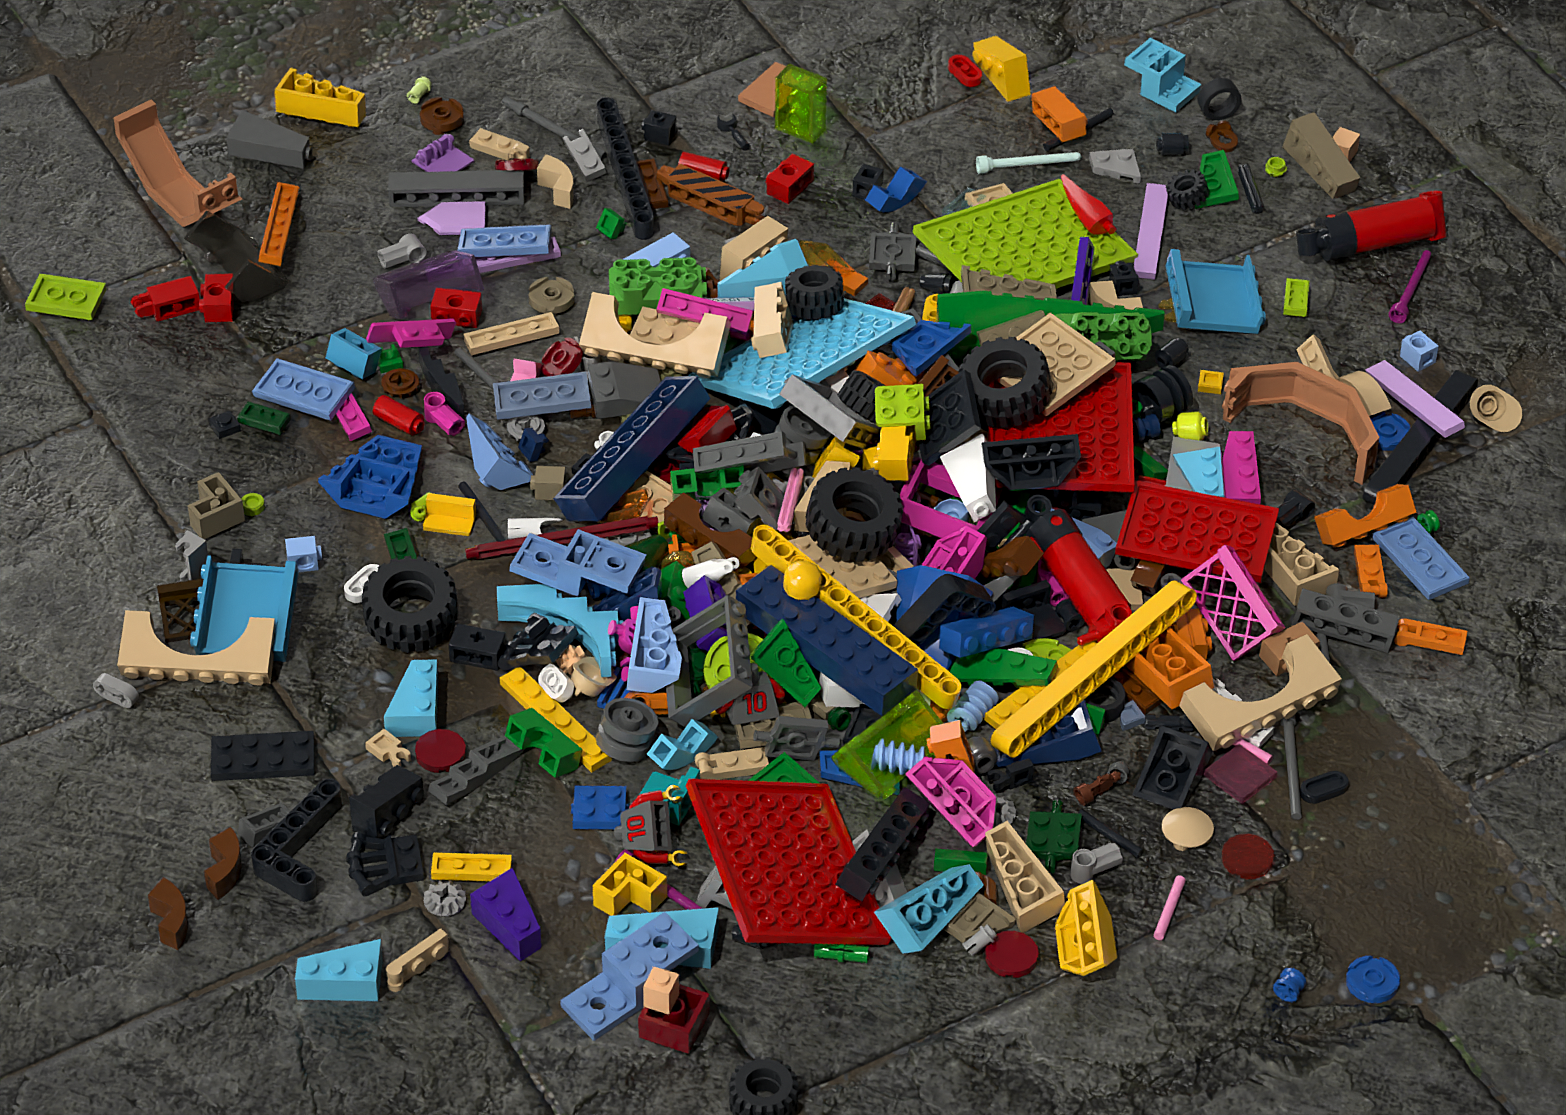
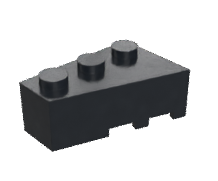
(386, 802)

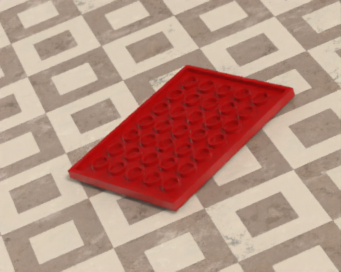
(1104, 429)
(781, 860)

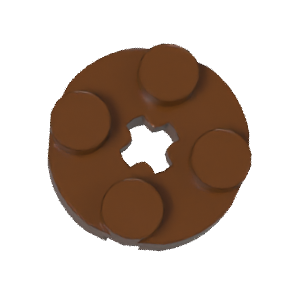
(450, 115)

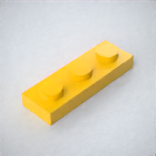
(469, 866)

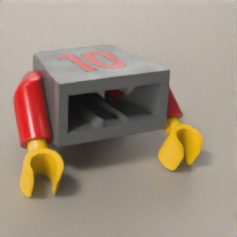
(756, 703)
(647, 828)

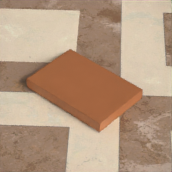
(761, 92)

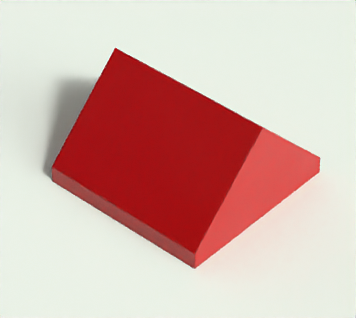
(710, 430)

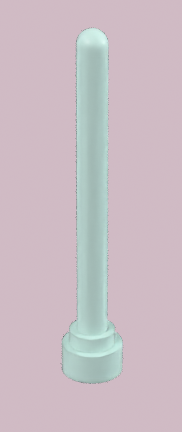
(986, 164)

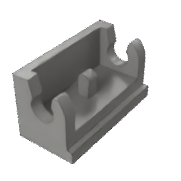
(195, 555)

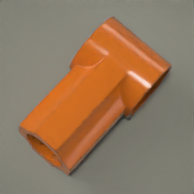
(654, 700)

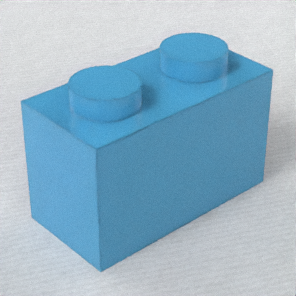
(353, 353)

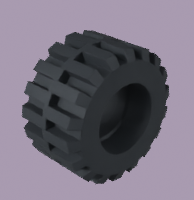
(814, 292)
(859, 394)
(763, 1076)

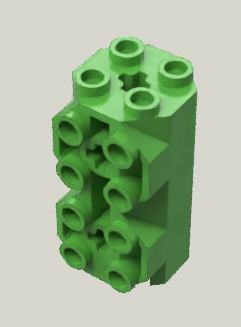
(640, 284)
(1122, 332)

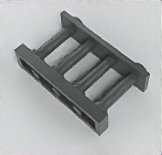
(765, 451)

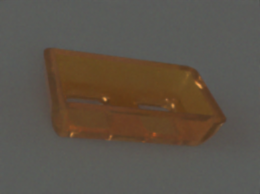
(629, 507)

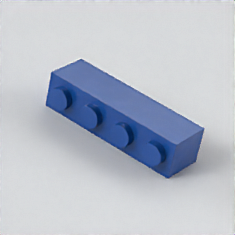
(982, 634)

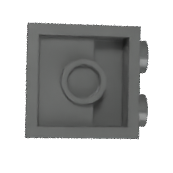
(759, 497)

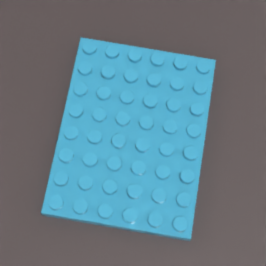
(814, 352)

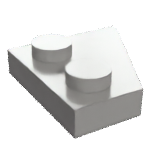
(1115, 163)

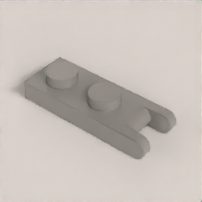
(585, 156)

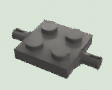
(892, 251)
(796, 737)

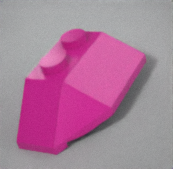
(959, 552)
(956, 796)

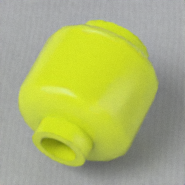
(1191, 426)

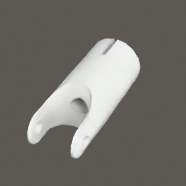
(523, 526)
(713, 568)

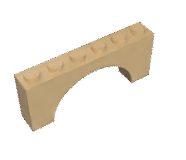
(696, 353)
(244, 661)
(1227, 720)

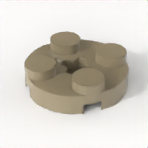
(556, 304)

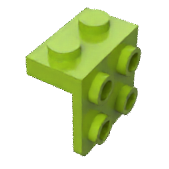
(902, 407)

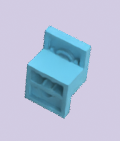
(1162, 74)

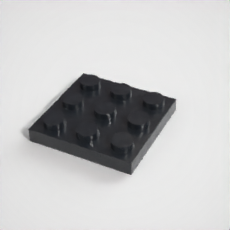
(952, 417)

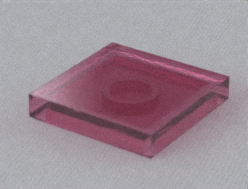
(1240, 773)

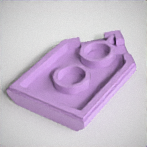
(451, 217)

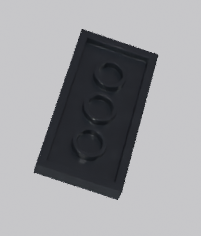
(262, 755)

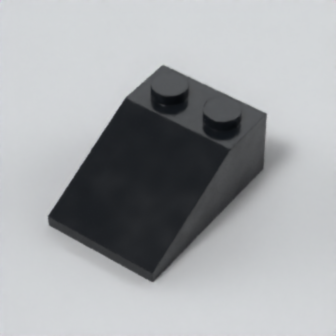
(1173, 769)

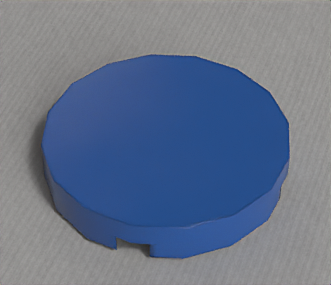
(1390, 430)
(1372, 979)

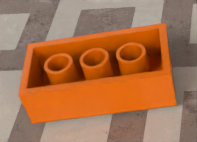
(1170, 668)

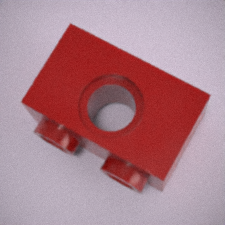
(790, 178)
(217, 300)
(459, 305)

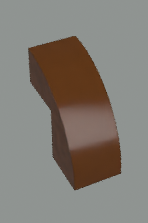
(1148, 575)
(226, 872)
(169, 904)

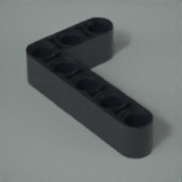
(939, 601)
(273, 854)

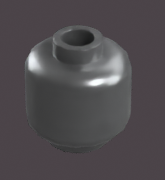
(984, 754)

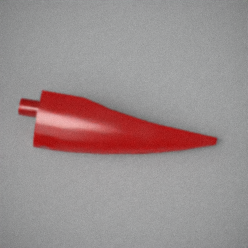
(1090, 211)

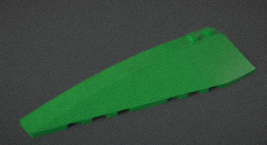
(987, 310)

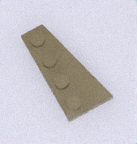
(1007, 284)

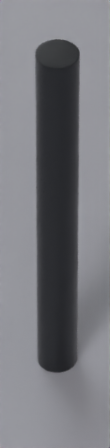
(1091, 122)
(482, 513)

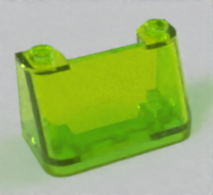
(905, 723)

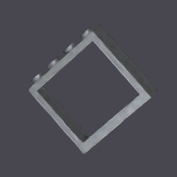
(826, 409)

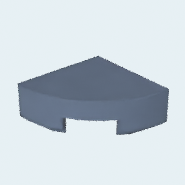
(1131, 716)

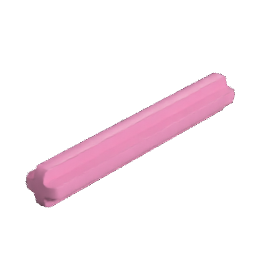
(790, 500)

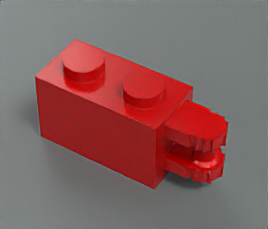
(168, 299)

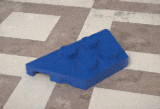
(926, 343)

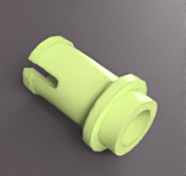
(422, 86)

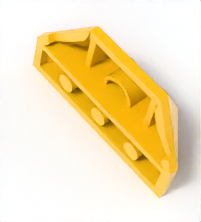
(1085, 931)

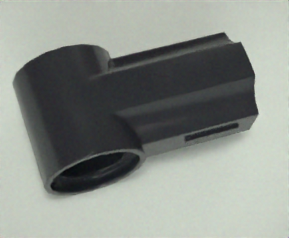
(1294, 507)

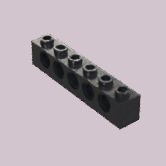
(883, 845)

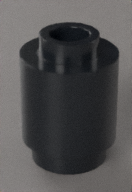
(1172, 143)
(1171, 353)

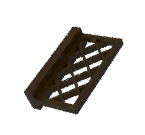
(178, 594)

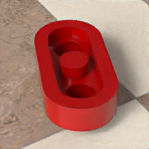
(965, 70)

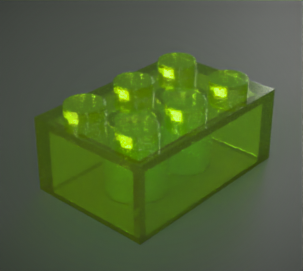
(800, 103)

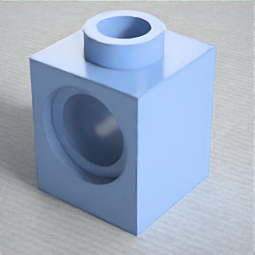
(1419, 351)
(304, 552)

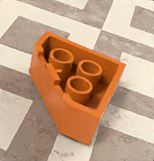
(887, 370)

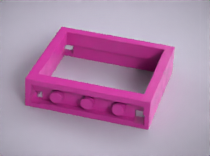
(928, 518)

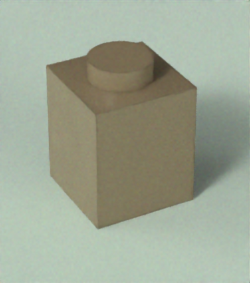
(547, 482)

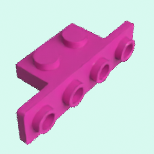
(412, 333)

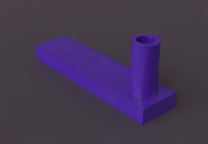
(1083, 270)

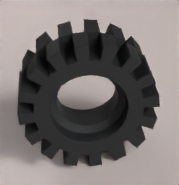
(1196, 192)

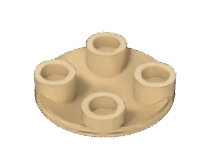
(1187, 828)

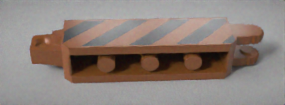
(711, 195)

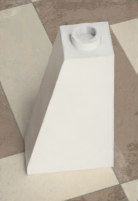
(971, 477)

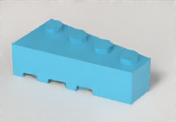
(928, 908)
(699, 924)

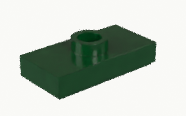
(264, 418)

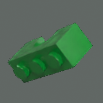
(704, 485)
(558, 751)

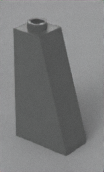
(268, 142)

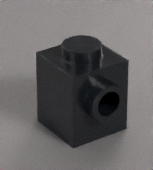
(659, 127)

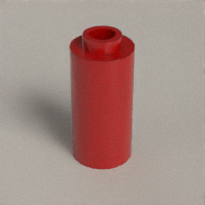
(708, 166)
(398, 415)

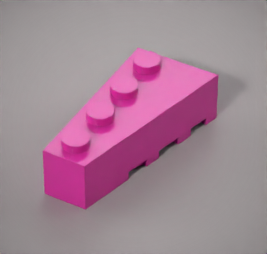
(1240, 468)

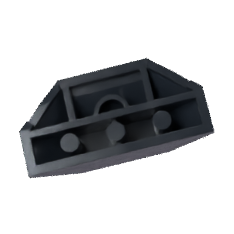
(742, 417)
(1031, 461)

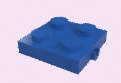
(598, 806)

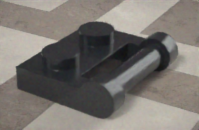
(1001, 524)

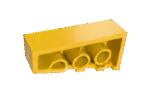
(319, 100)

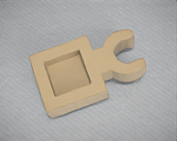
(386, 747)

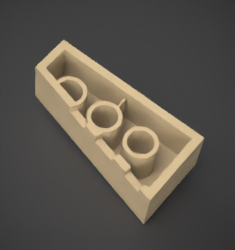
(1024, 880)

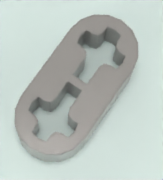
(116, 690)

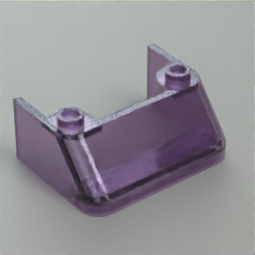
(418, 281)

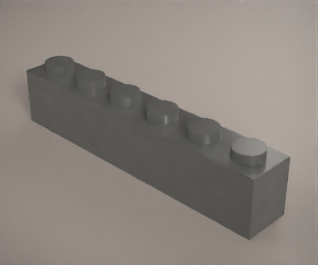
(433, 188)

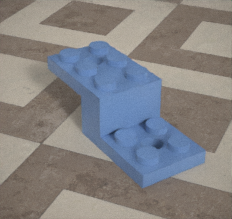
(582, 560)
(625, 973)

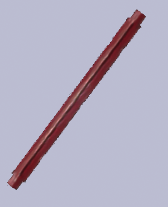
(564, 536)

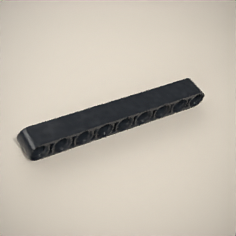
(625, 168)
(1420, 438)

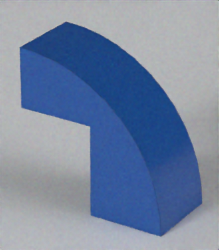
(901, 190)

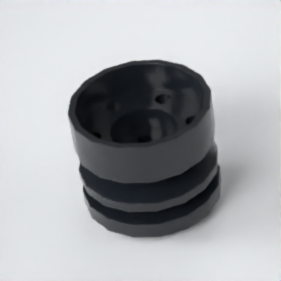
(1163, 393)

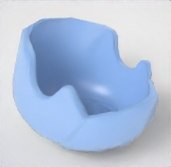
(953, 508)

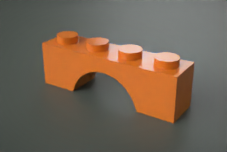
(1390, 505)

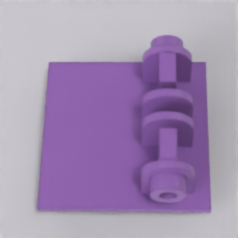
(442, 156)
(908, 544)

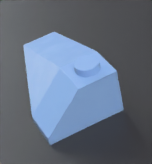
(654, 651)

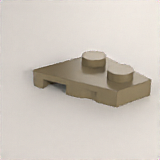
(975, 913)

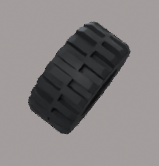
(1005, 359)
(849, 537)
(402, 579)

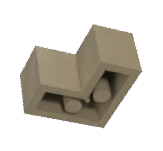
(217, 508)

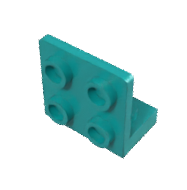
(661, 782)

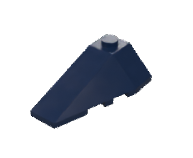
(1065, 741)

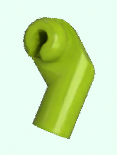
(418, 508)

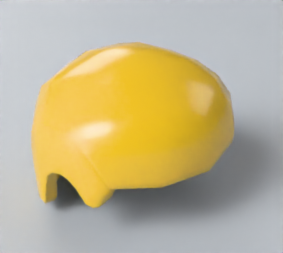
(802, 580)

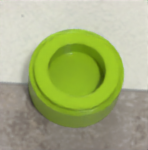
(253, 504)

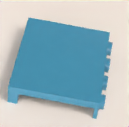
(1215, 295)
(239, 592)

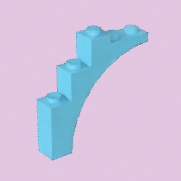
(520, 601)

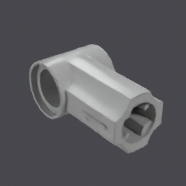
(407, 249)
(1087, 862)

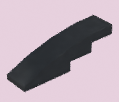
(441, 382)

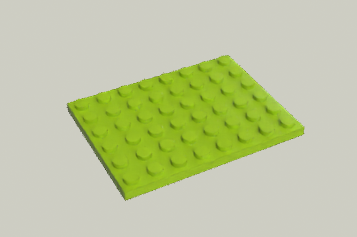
(1021, 235)

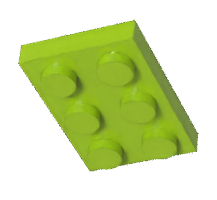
(65, 296)

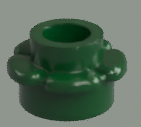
(839, 718)

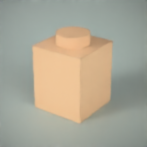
(1347, 141)
(661, 990)

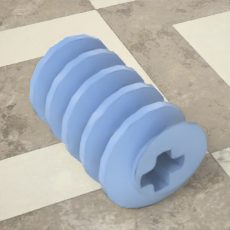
(973, 705)
(896, 757)

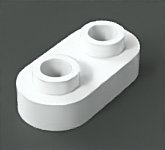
(354, 587)
(556, 683)

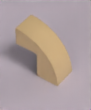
(556, 175)
(1105, 293)
(1368, 391)

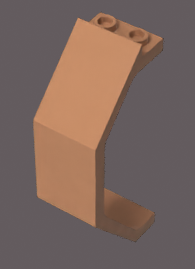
(163, 171)
(1311, 391)

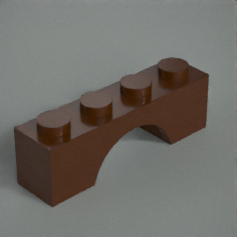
(684, 518)
(1011, 560)

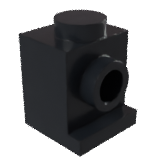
(865, 180)
(1121, 273)

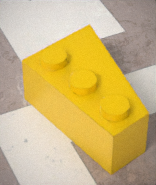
(1003, 66)
(895, 452)

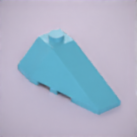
(764, 271)

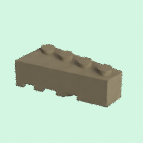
(1320, 156)

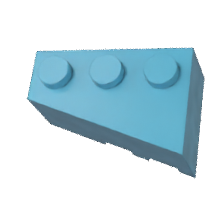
(415, 701)

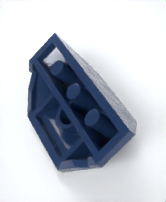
(646, 585)

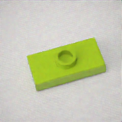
(1296, 297)

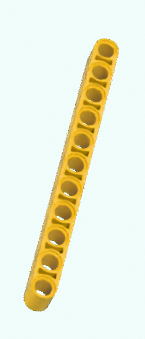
(1093, 669)
(932, 677)

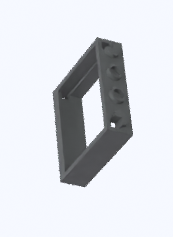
(680, 704)

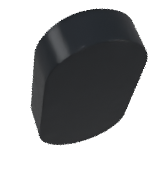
(1324, 787)

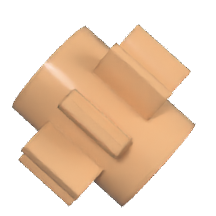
(569, 657)

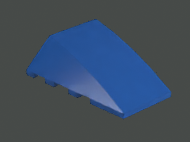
(376, 478)
(910, 586)

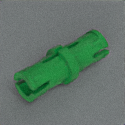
(842, 952)

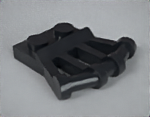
(541, 650)
(401, 859)

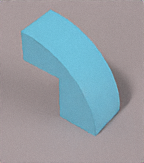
(677, 753)

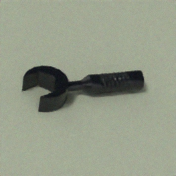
(730, 125)

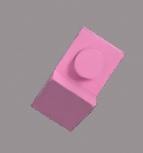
(526, 369)

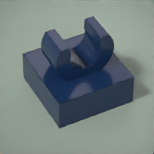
(532, 444)

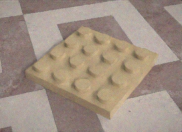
(1071, 359)
(858, 577)

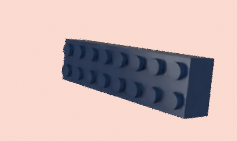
(632, 448)
(831, 642)

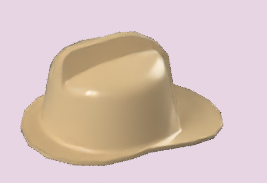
(1495, 408)
(588, 678)

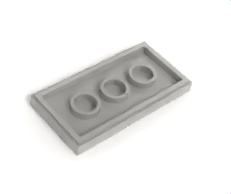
(1180, 445)

